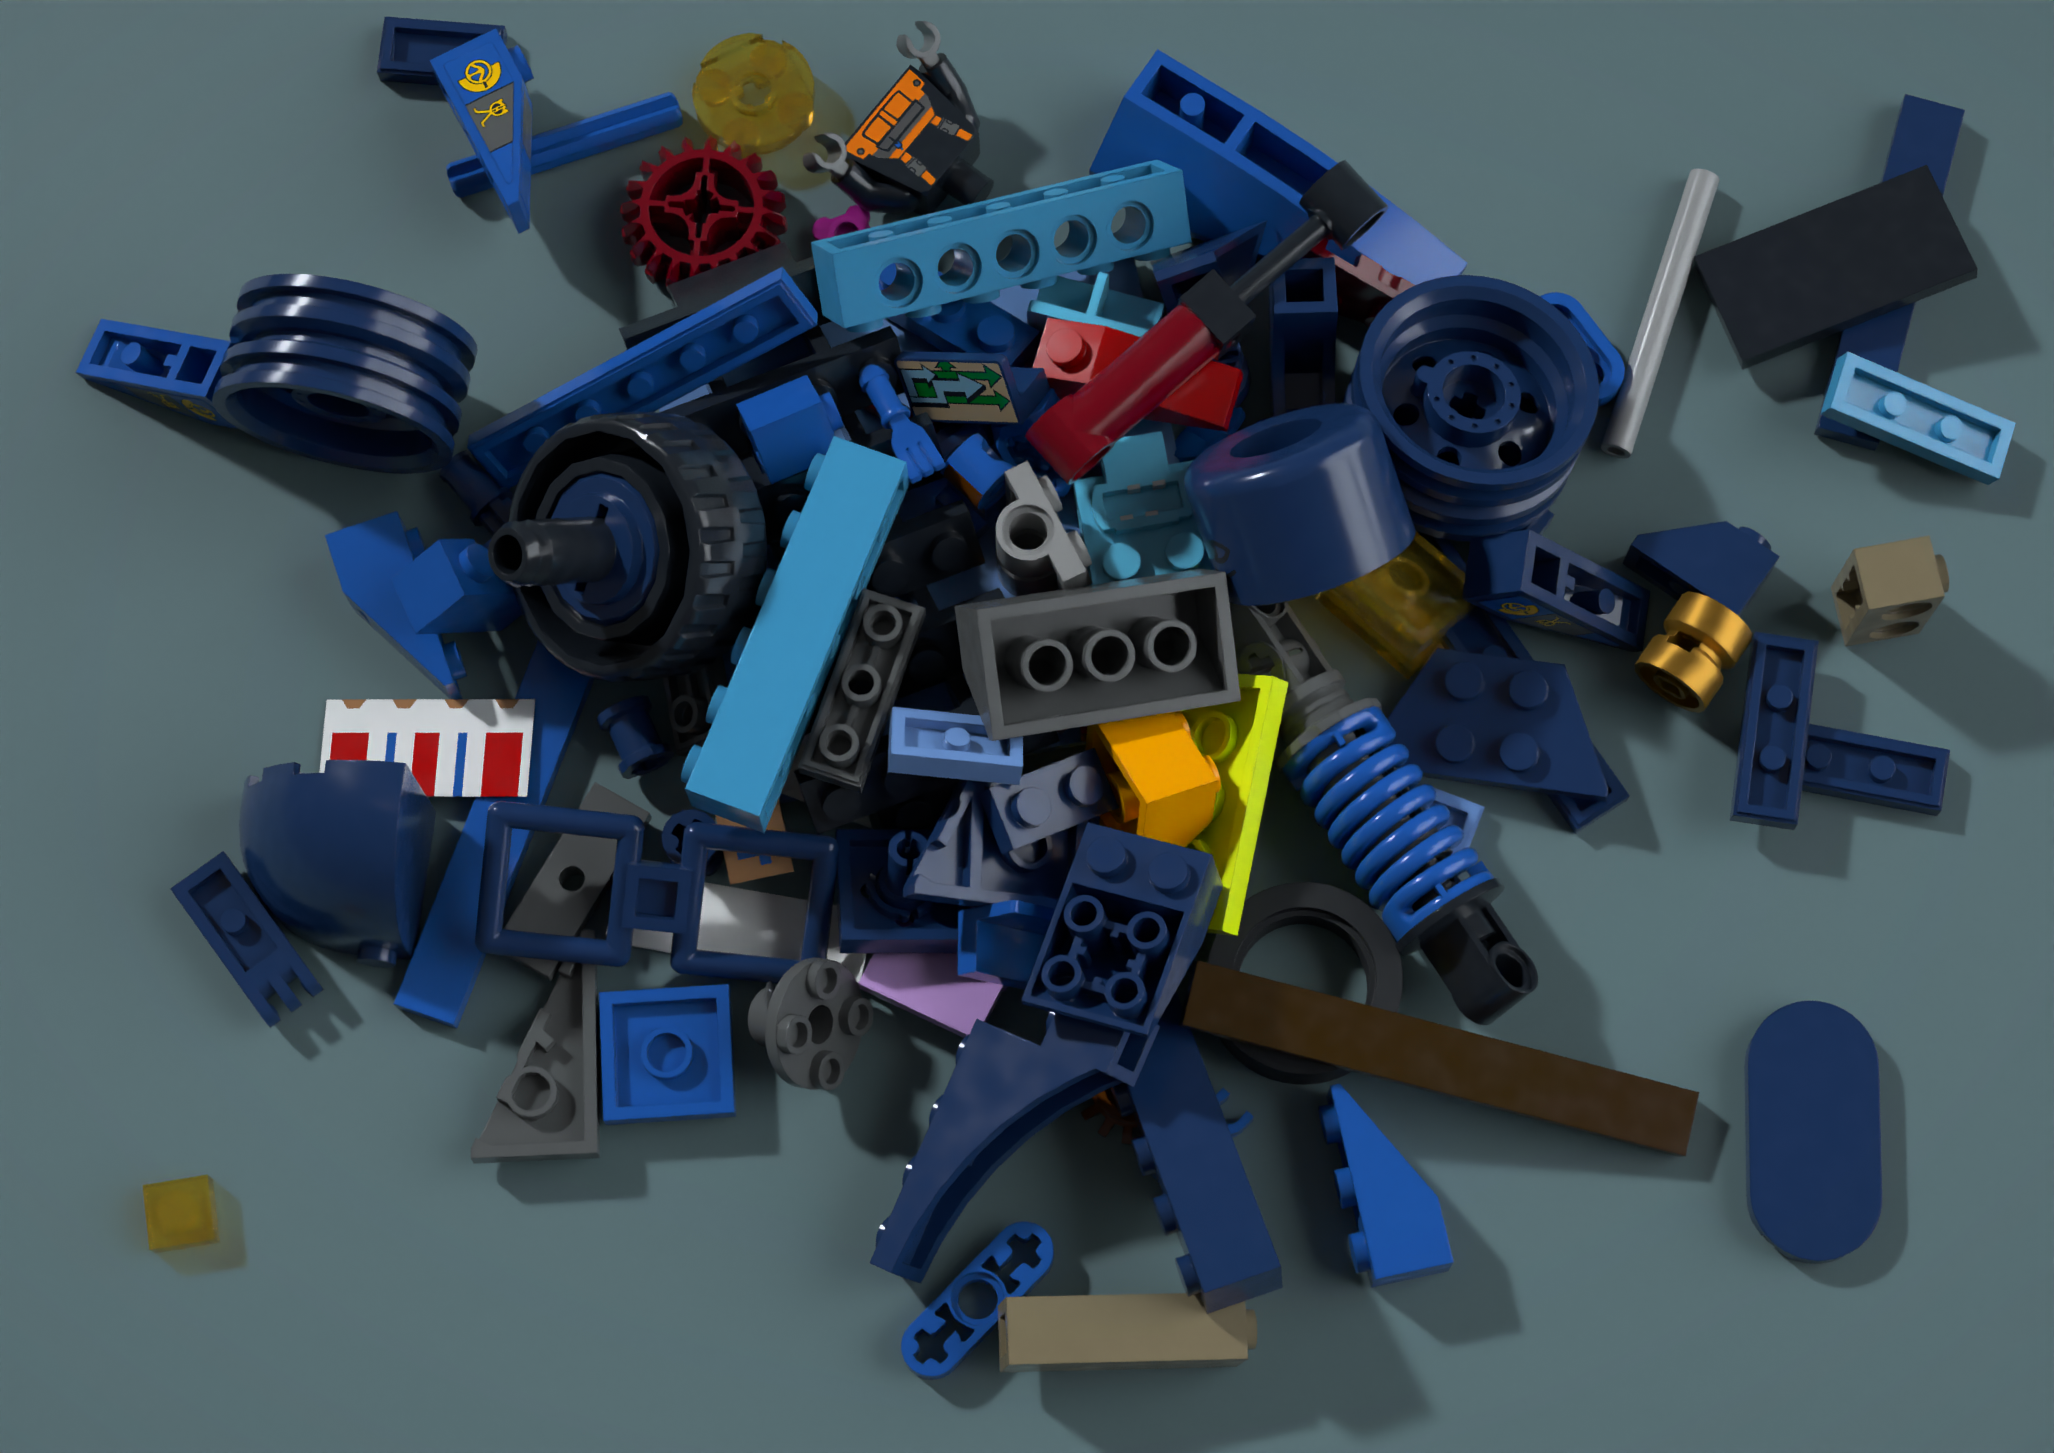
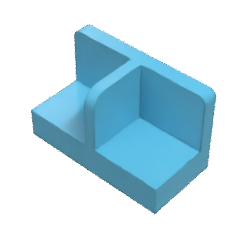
(1094, 305)

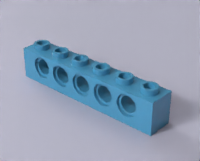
(852, 262)

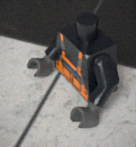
(913, 142)

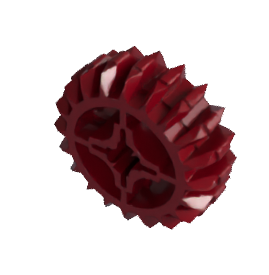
(656, 208)

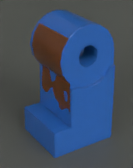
(979, 479)

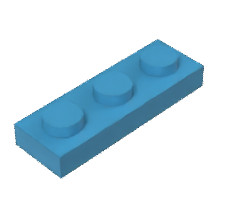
(1918, 418)

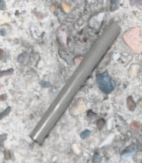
(1660, 313)

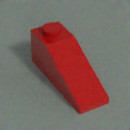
(1079, 351)

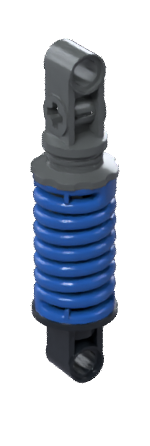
(1381, 819)

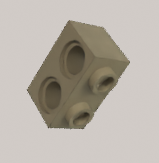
(1889, 590)

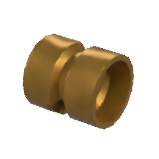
(1698, 644)

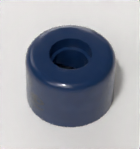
(1299, 503)

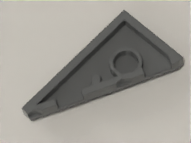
(553, 1092)

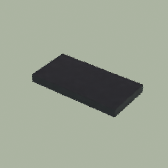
(1835, 267)

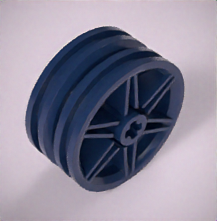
(1484, 356)
(345, 373)

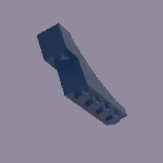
(991, 1107)

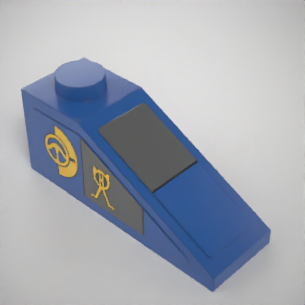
(495, 112)
(157, 367)

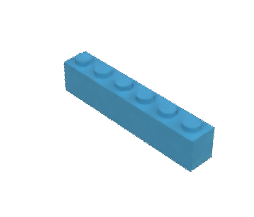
(796, 634)

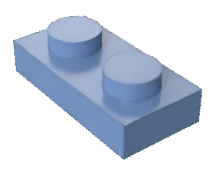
(951, 747)

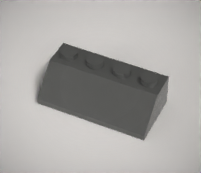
(1099, 653)

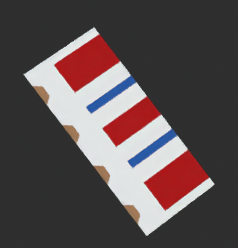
(446, 743)

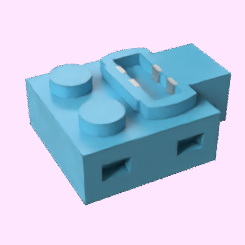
(1138, 514)

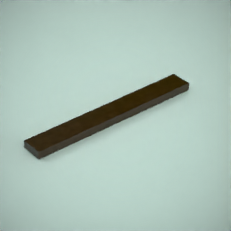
(1438, 1059)

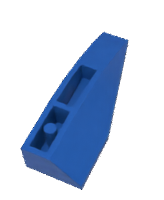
(1248, 169)

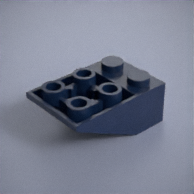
(1124, 930)

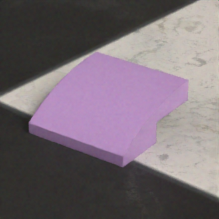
(931, 988)

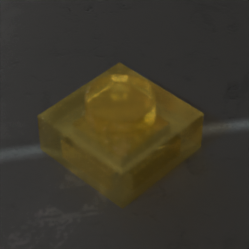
(181, 1213)

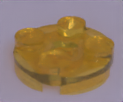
(765, 63)

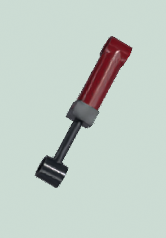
(1200, 328)

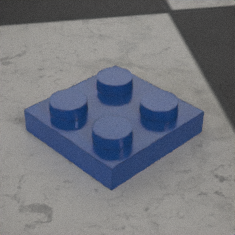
(667, 1054)

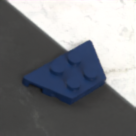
(1498, 725)
(967, 867)

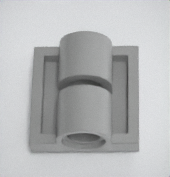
(1032, 522)

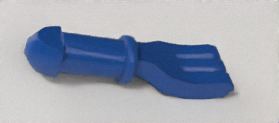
(908, 439)

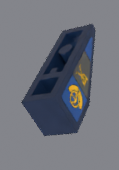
(1554, 589)

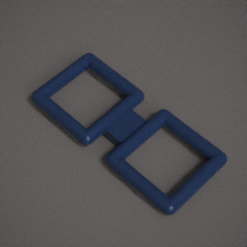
(650, 892)

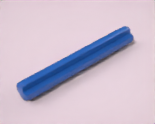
(579, 140)

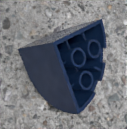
(341, 854)

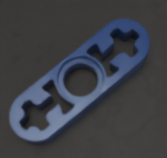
(932, 1325)

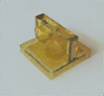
(1403, 605)

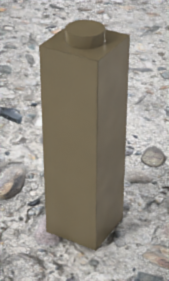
(1121, 1333)

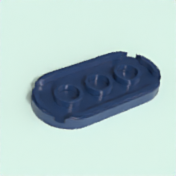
(1813, 1132)

